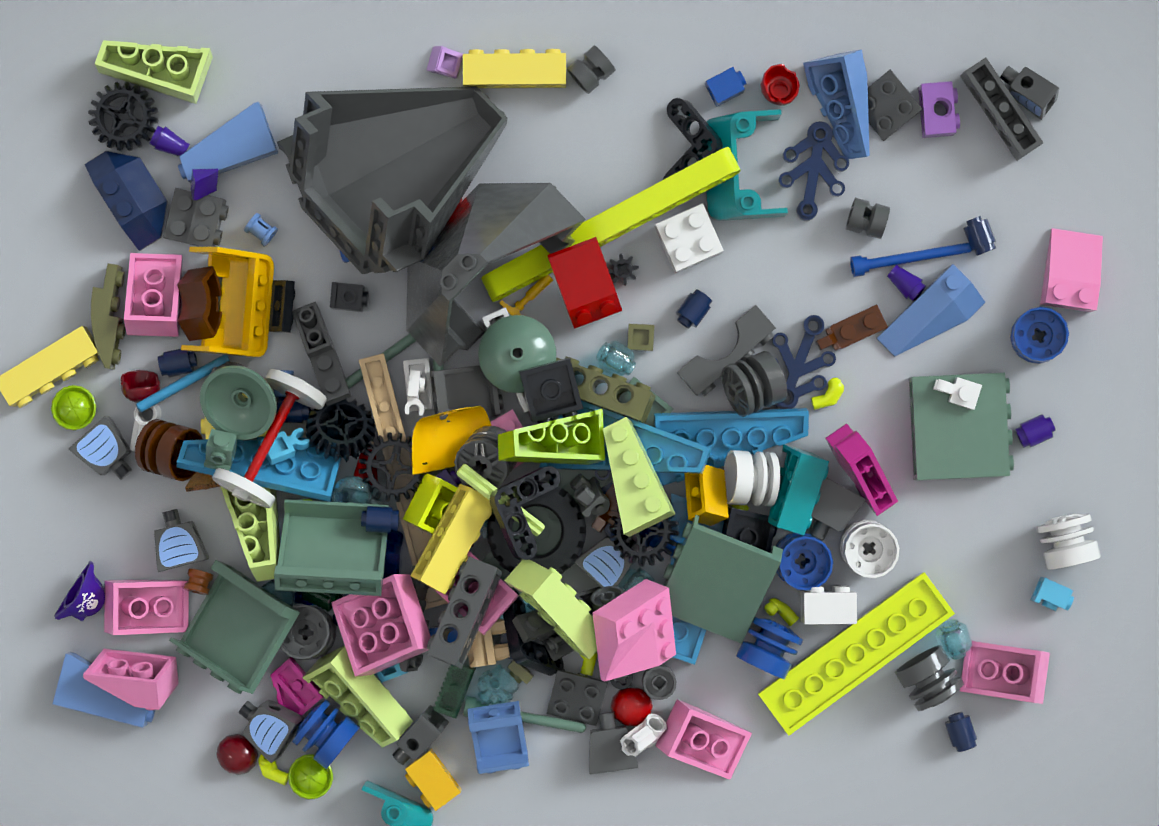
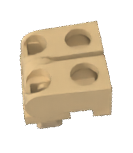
(483, 650)

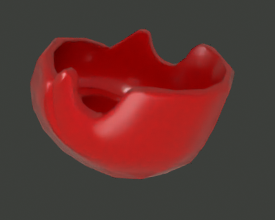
(779, 85)
(631, 706)

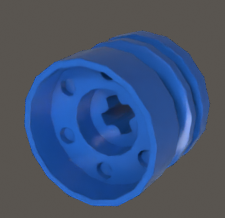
(1045, 321)
(813, 570)
(769, 647)
(325, 733)

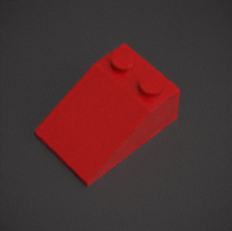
(584, 282)

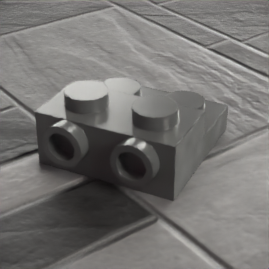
(195, 220)

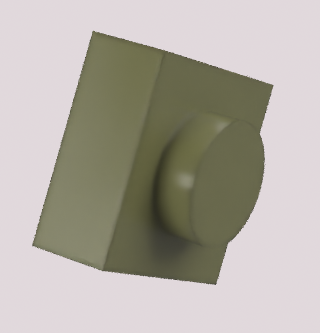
(640, 337)
(519, 672)

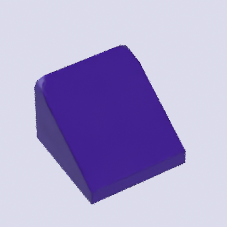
(203, 182)

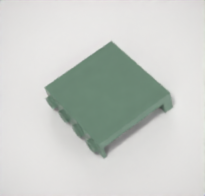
(958, 440)
(329, 550)
(719, 580)
(237, 630)

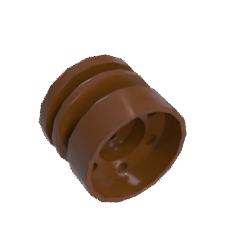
(160, 446)

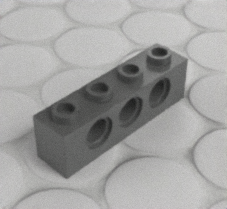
(1001, 109)
(468, 626)

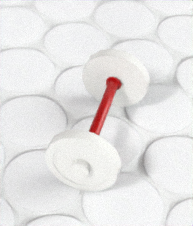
(294, 390)

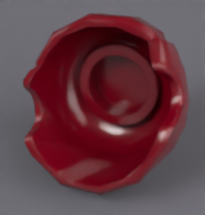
(139, 384)
(236, 754)

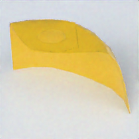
(439, 440)

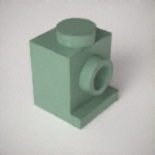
(220, 450)

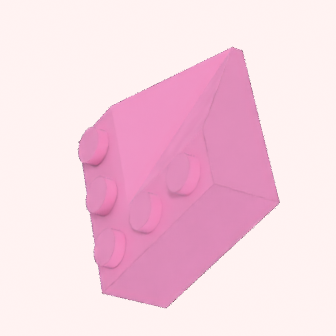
(383, 627)
(634, 631)

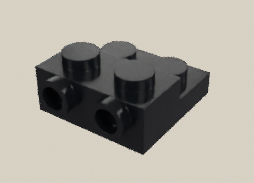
(551, 391)
(749, 528)

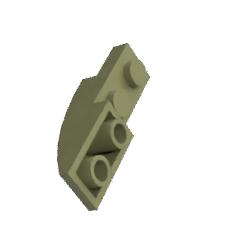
(105, 327)

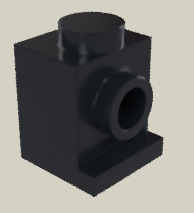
(338, 301)

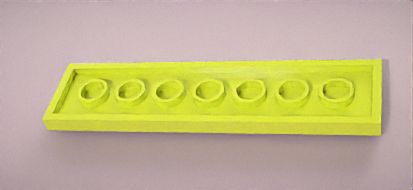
(856, 653)

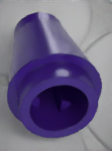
(168, 142)
(906, 283)

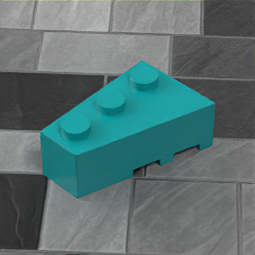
(798, 490)

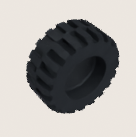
(572, 531)

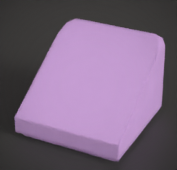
(444, 61)

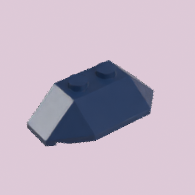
(130, 195)

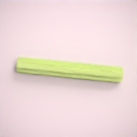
(486, 488)

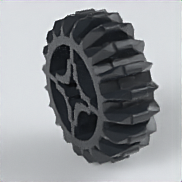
(119, 127)
(329, 436)
(389, 489)
(643, 543)

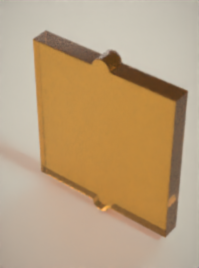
(200, 481)

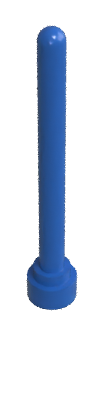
(861, 265)

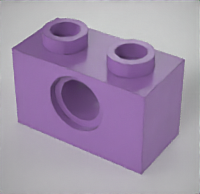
(931, 123)

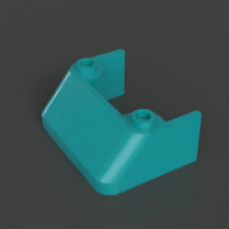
(726, 199)
(399, 809)

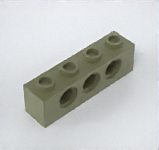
(641, 396)

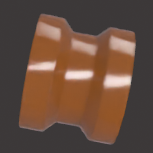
(198, 581)

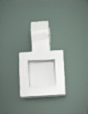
(416, 385)
(962, 392)

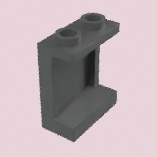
(464, 389)

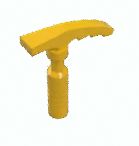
(531, 294)

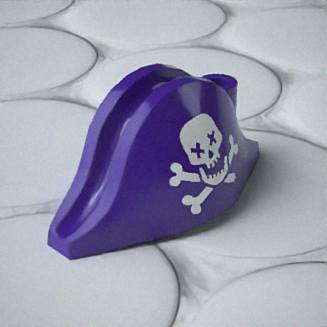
(84, 597)

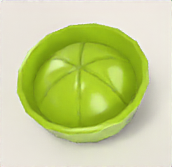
(73, 407)
(309, 778)

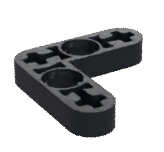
(698, 141)
(513, 508)
(530, 653)

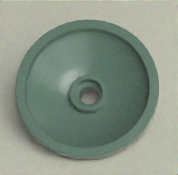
(498, 345)
(232, 412)

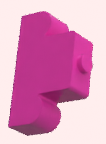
(862, 467)

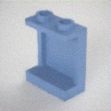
(498, 737)

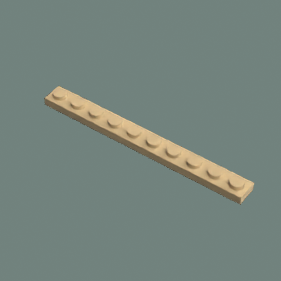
(388, 420)

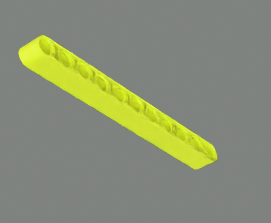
(618, 220)

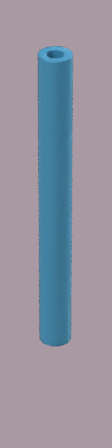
(180, 384)

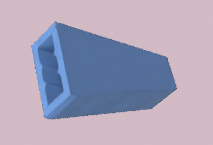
(233, 145)
(83, 696)

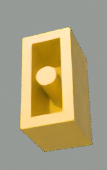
(707, 495)
(432, 780)

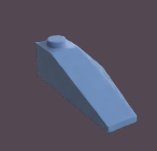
(843, 93)
(939, 308)

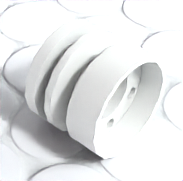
(752, 478)
(1068, 541)
(884, 551)

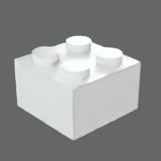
(689, 238)
(828, 606)

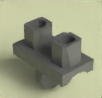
(590, 496)

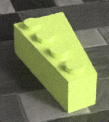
(161, 68)
(636, 484)
(257, 533)
(556, 605)
(360, 697)

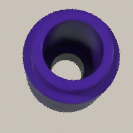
(1035, 431)

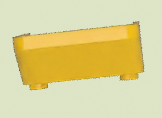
(243, 303)

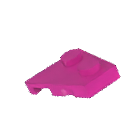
(292, 689)

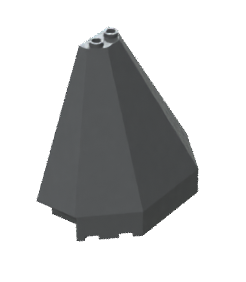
(388, 166)
(481, 230)

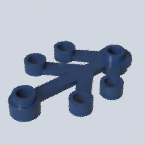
(814, 166)
(797, 367)

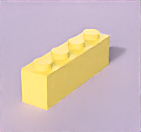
(514, 69)
(48, 366)
(452, 539)

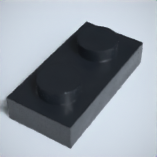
(281, 306)

